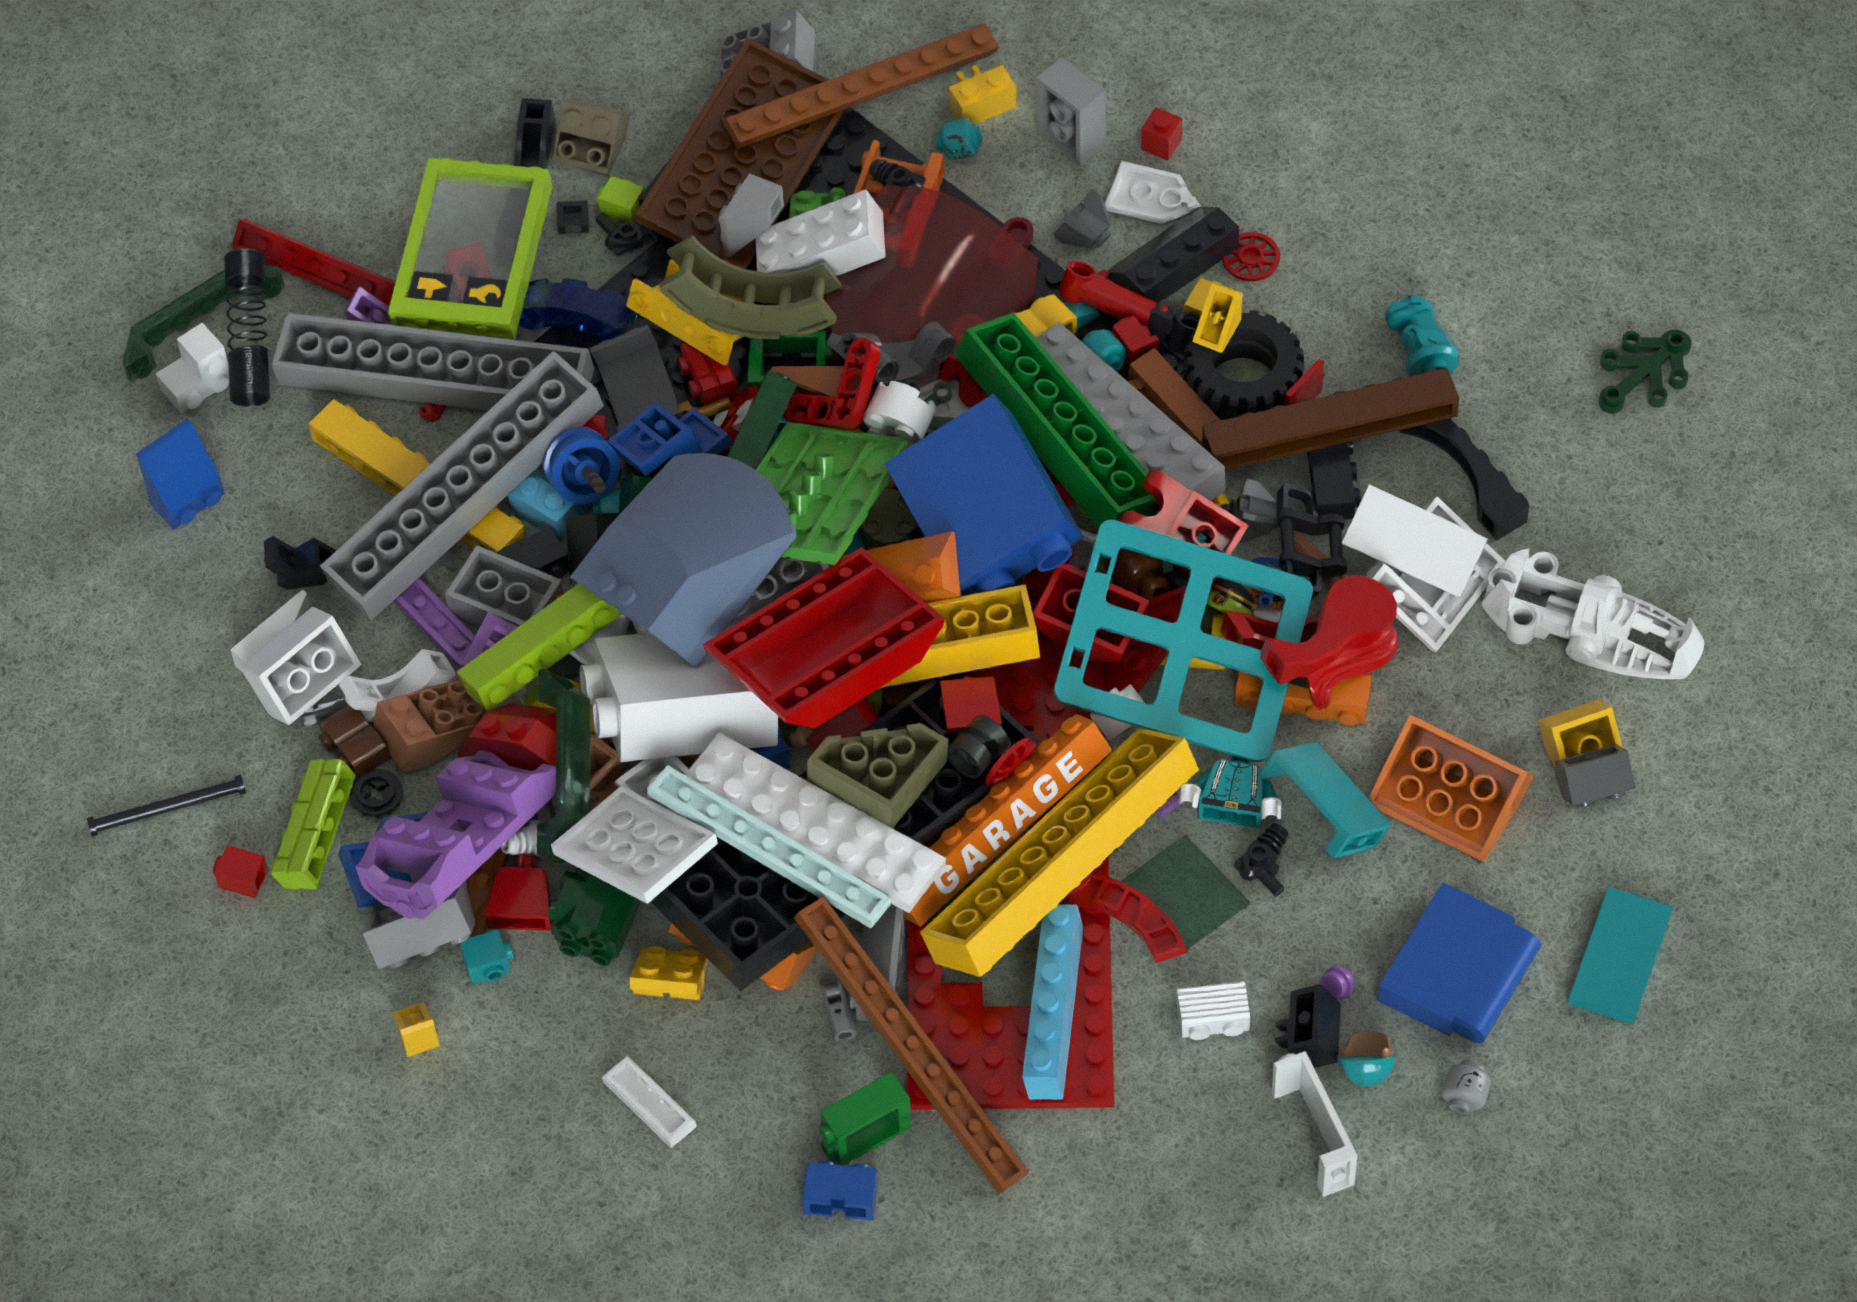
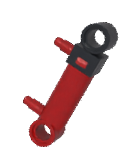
(1162, 319)

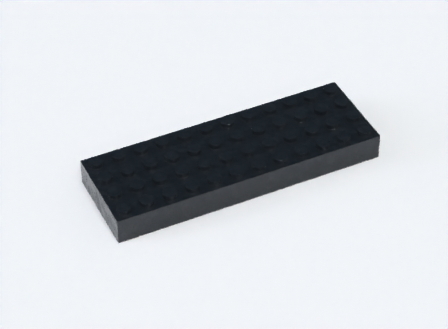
(746, 912)

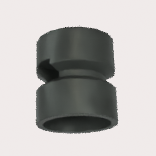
(977, 746)

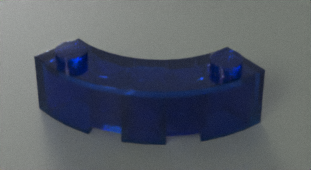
(576, 307)

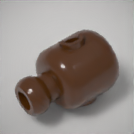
(1139, 571)

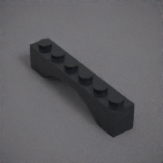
(534, 133)
(1498, 504)

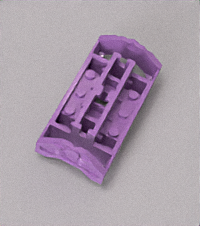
(478, 814)

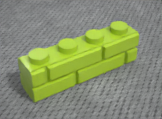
(313, 824)

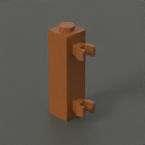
(1170, 393)

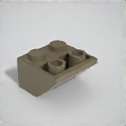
(590, 135)

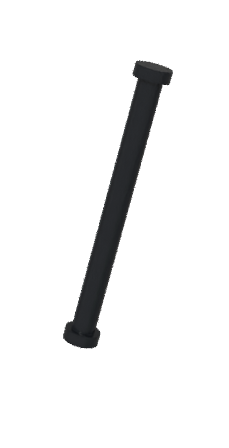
(166, 805)

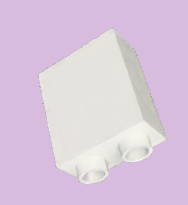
(664, 705)

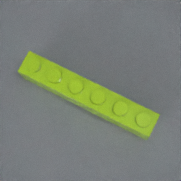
(535, 646)

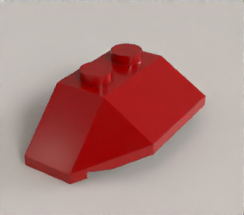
(516, 734)

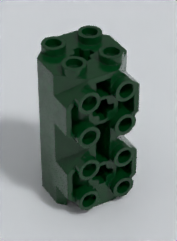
(591, 917)

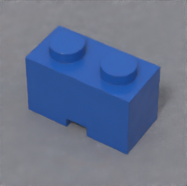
(840, 1189)

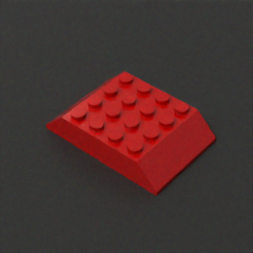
(829, 640)

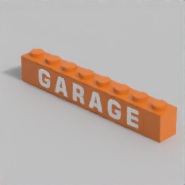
(1011, 810)

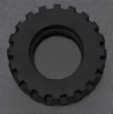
(1256, 339)

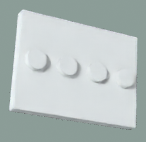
(634, 844)

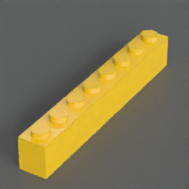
(395, 466)

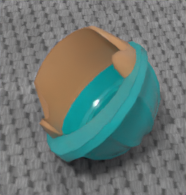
(1367, 1058)

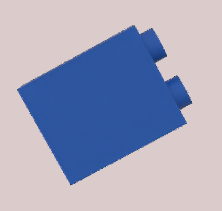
(990, 491)

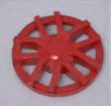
(1251, 256)
(1010, 760)

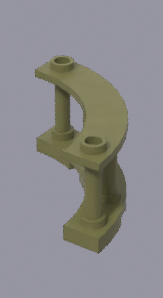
(704, 276)

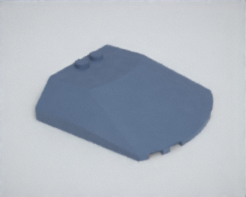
(690, 550)

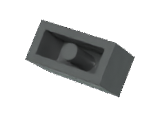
(1595, 775)

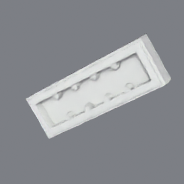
(649, 1101)

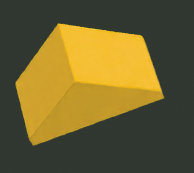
(1219, 317)
(416, 1029)

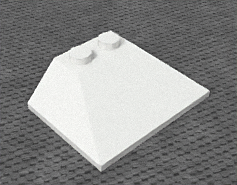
(1427, 609)

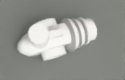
(525, 839)

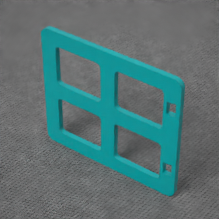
(1181, 640)

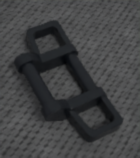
(1310, 524)

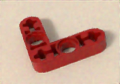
(841, 404)

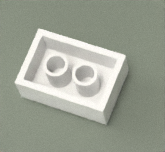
(300, 665)

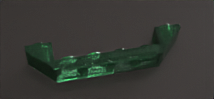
(178, 314)
(571, 759)

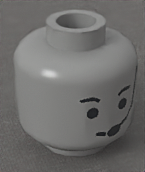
(1466, 1087)

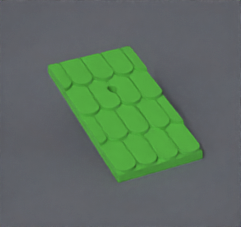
(828, 484)

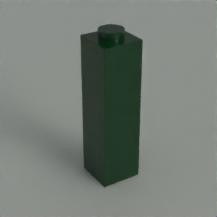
(761, 419)

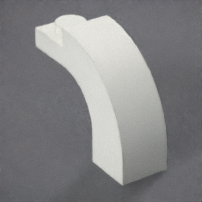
(423, 671)

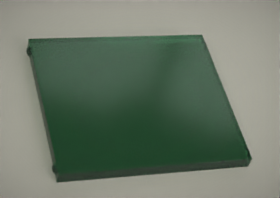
(1188, 890)

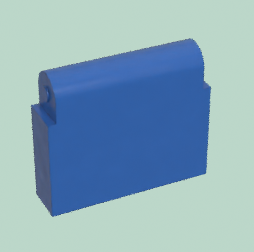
(1459, 965)

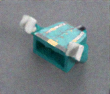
(1233, 794)

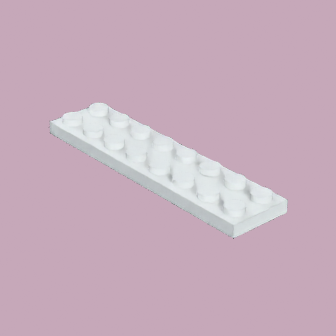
(819, 821)

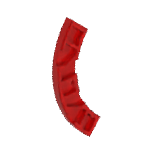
(1133, 910)

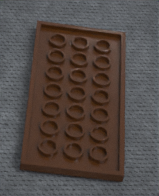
(710, 166)

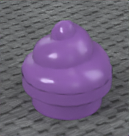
(1338, 982)

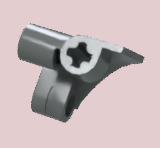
(903, 359)

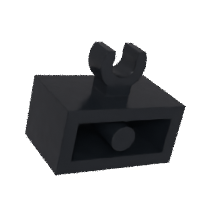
(1312, 1025)

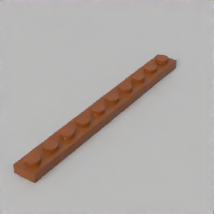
(860, 85)
(911, 1045)

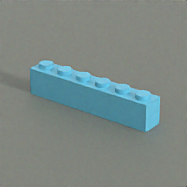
(1053, 1003)

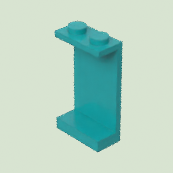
(1334, 794)

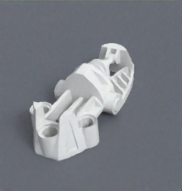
(1591, 616)

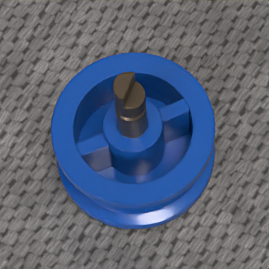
(581, 465)

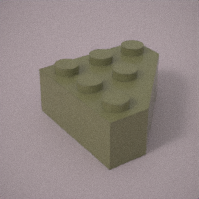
(879, 769)

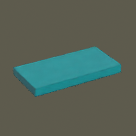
(1620, 955)

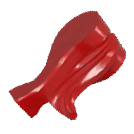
(1338, 643)

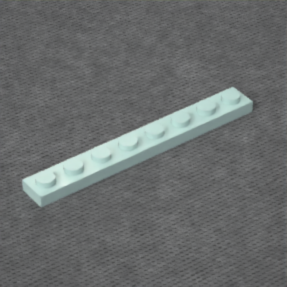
(769, 846)

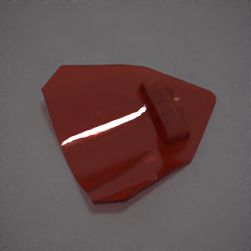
(938, 267)

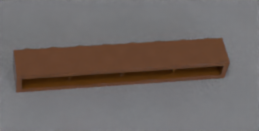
(1332, 419)

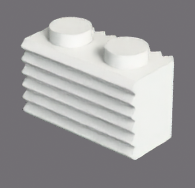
(1213, 1010)

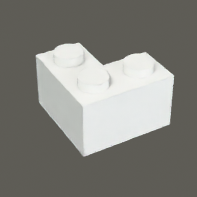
(198, 371)

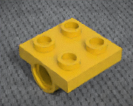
(670, 972)

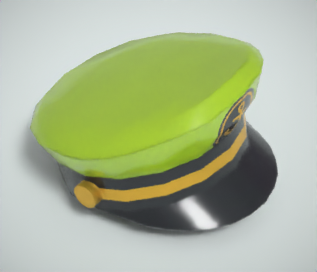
(1230, 596)

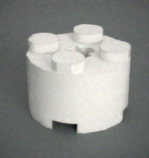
(899, 412)

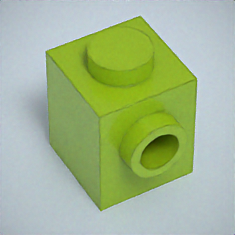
(619, 199)

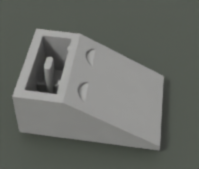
(786, 35)

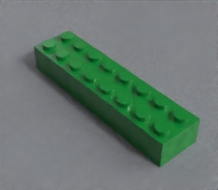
(1056, 419)

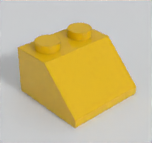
(1579, 730)

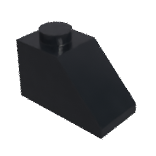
(540, 552)

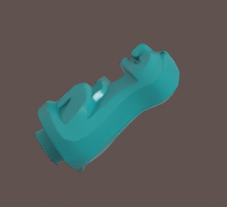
(1425, 340)

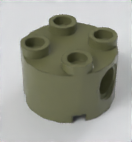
(888, 521)

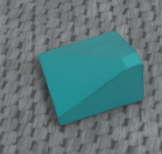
(1083, 312)

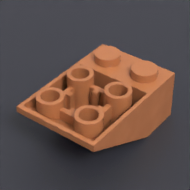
(426, 724)

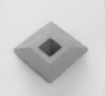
(749, 213)

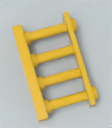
(689, 328)

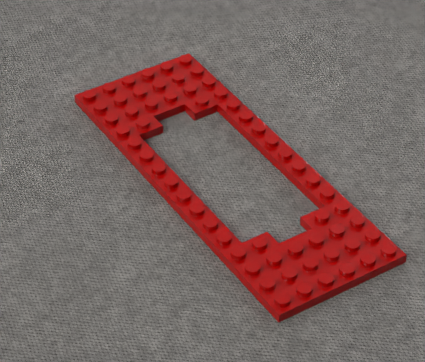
(989, 1042)

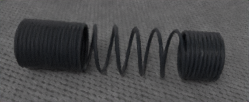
(246, 364)

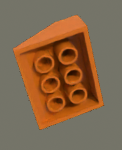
(1449, 788)

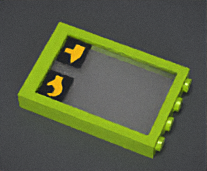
(471, 248)

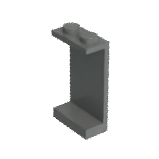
(634, 375)

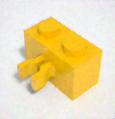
(983, 94)

